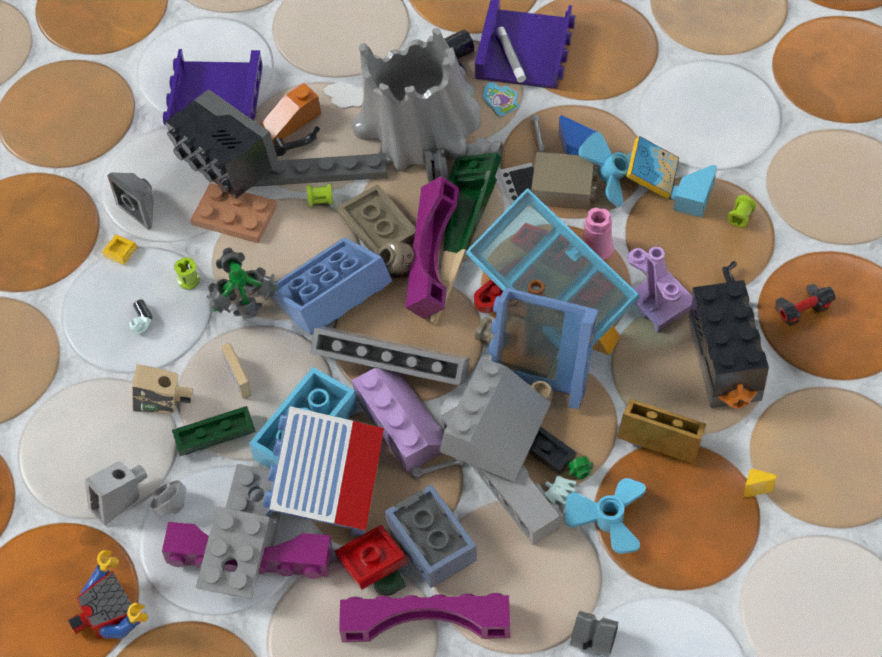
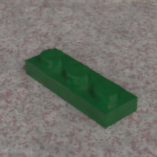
(213, 431)

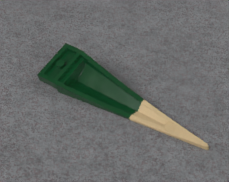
(476, 181)

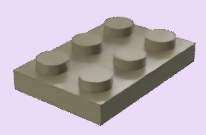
(376, 219)

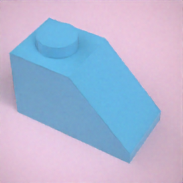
(694, 191)

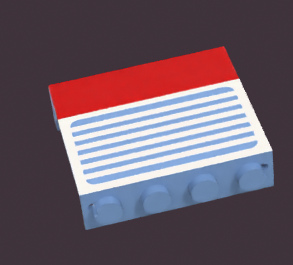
(324, 469)

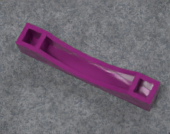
(425, 288)
(302, 555)
(367, 618)

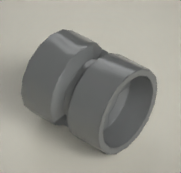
(594, 633)

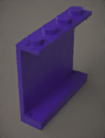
(537, 42)
(232, 81)

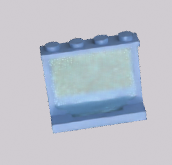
(544, 341)

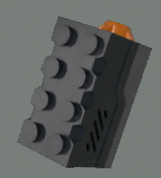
(222, 143)
(728, 344)

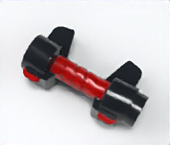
(818, 300)

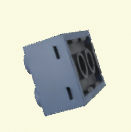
(431, 536)

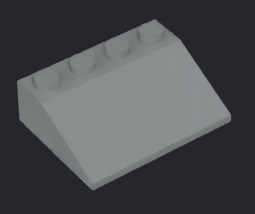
(495, 421)

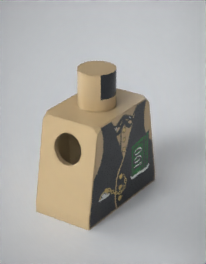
(157, 390)

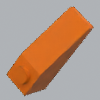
(292, 112)

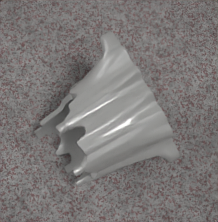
(416, 101)

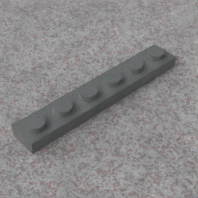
(327, 170)

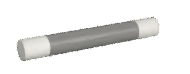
(510, 53)

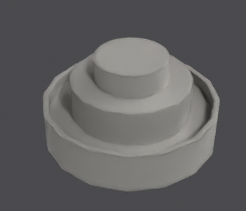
(169, 498)

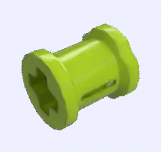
(319, 194)
(743, 207)
(191, 276)

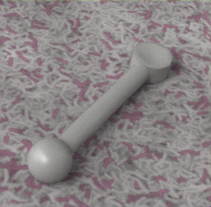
(535, 119)
(417, 472)

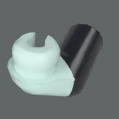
(143, 319)

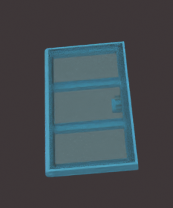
(537, 245)

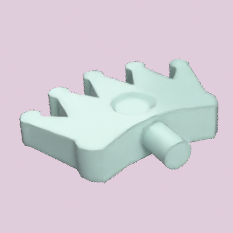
(559, 490)

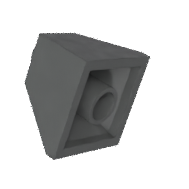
(133, 196)

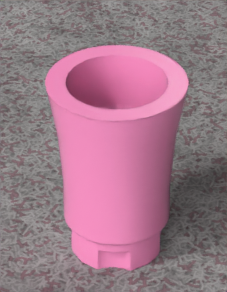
(599, 232)

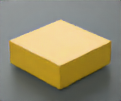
(119, 249)

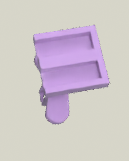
(661, 294)

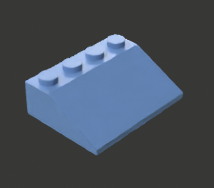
(331, 284)

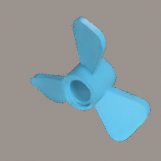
(610, 167)
(582, 511)

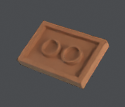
(240, 217)

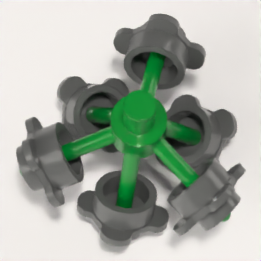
(238, 279)

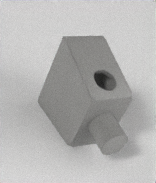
(113, 490)

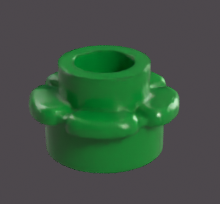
(580, 467)

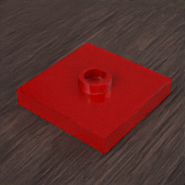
(371, 557)

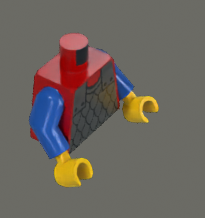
(106, 604)

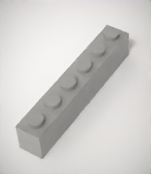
(390, 355)
(520, 499)

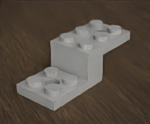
(239, 534)

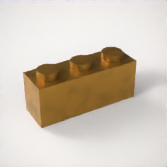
(661, 430)

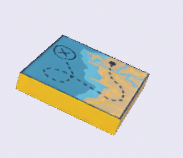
(653, 167)

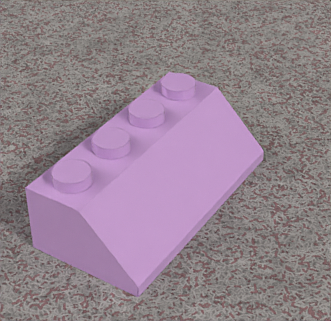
(405, 420)

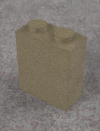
(564, 180)

